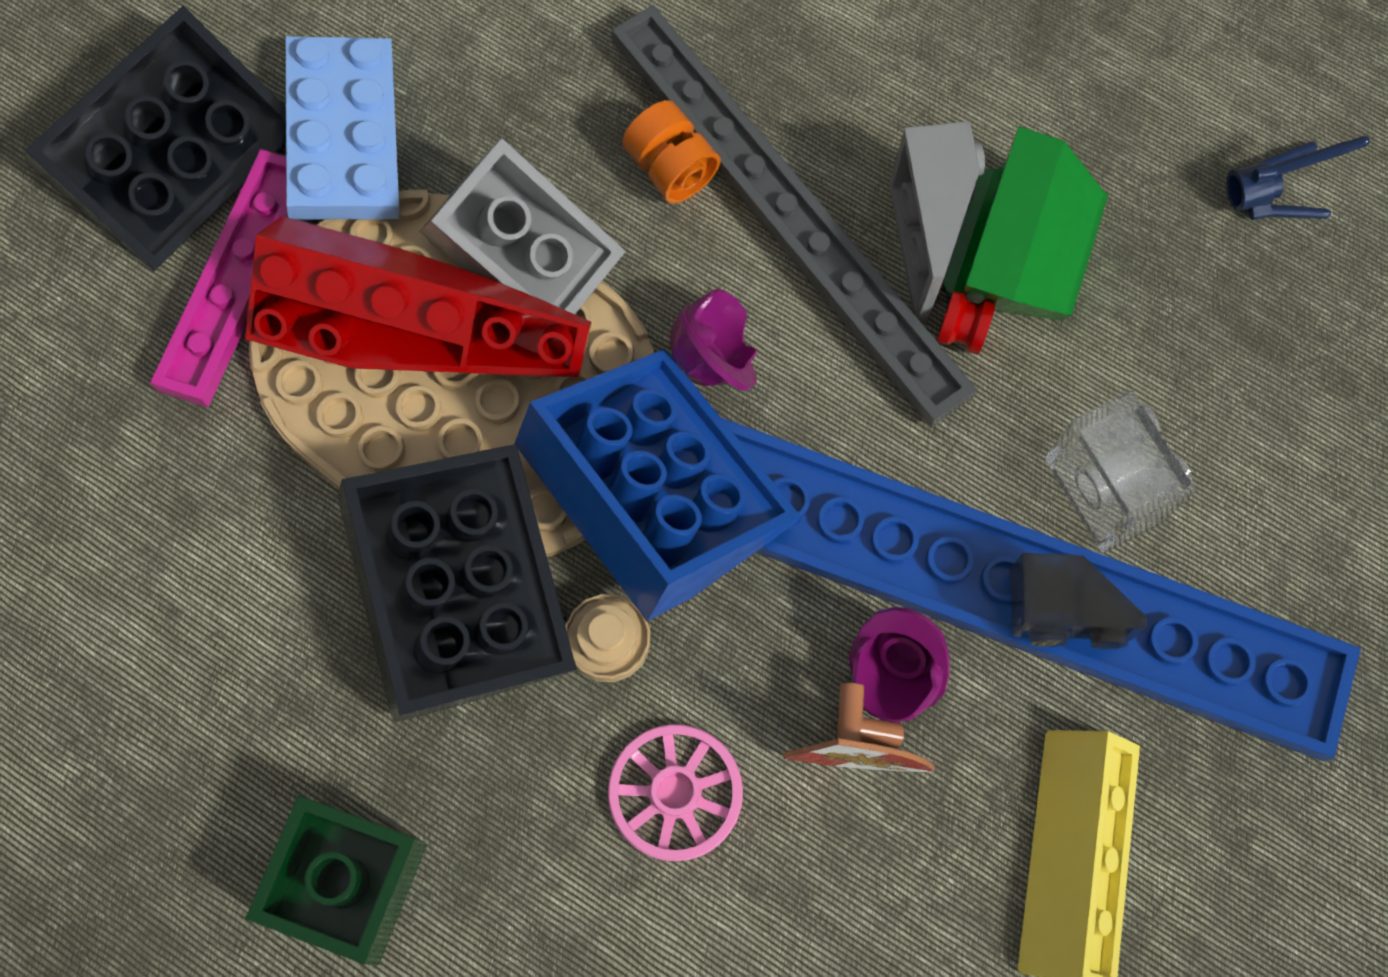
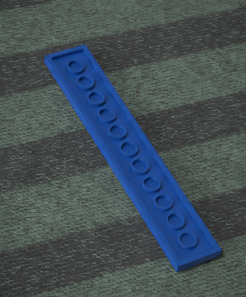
(957, 566)

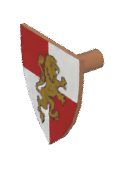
(853, 739)

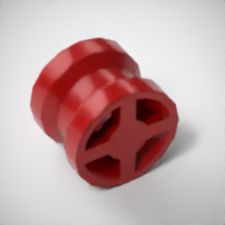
(966, 322)

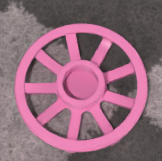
(675, 793)

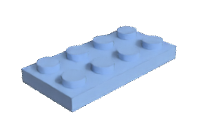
(340, 129)

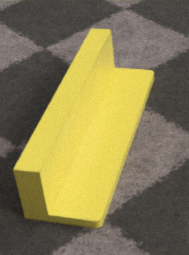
(1079, 855)

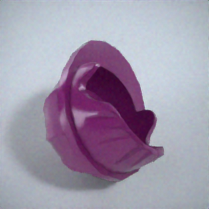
(711, 343)
(900, 663)

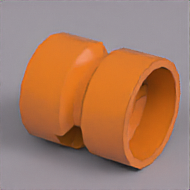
(668, 148)

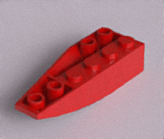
(399, 310)

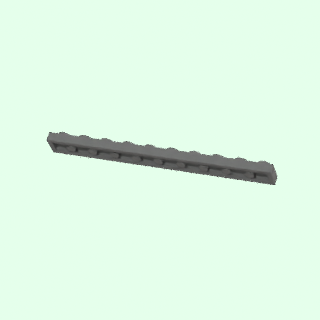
(797, 219)

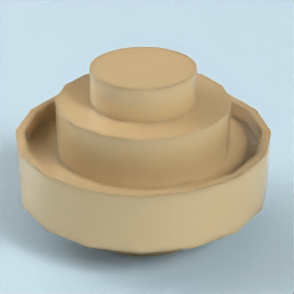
(608, 638)

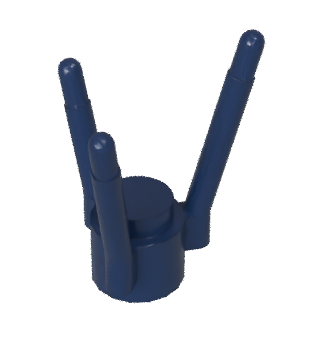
(1258, 184)

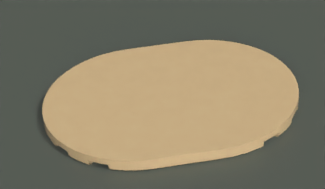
(390, 419)

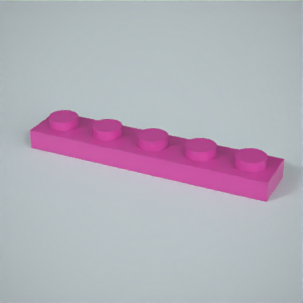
(220, 300)

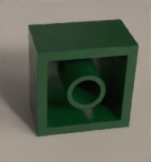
(336, 881)

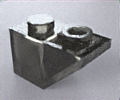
(1069, 599)

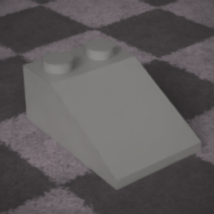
(930, 198)
(522, 232)

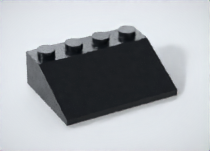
(161, 139)
(454, 580)

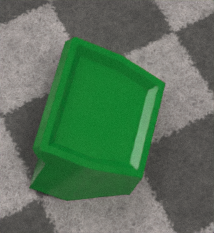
(1028, 230)

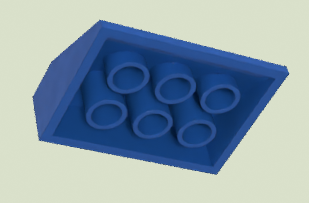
(653, 480)

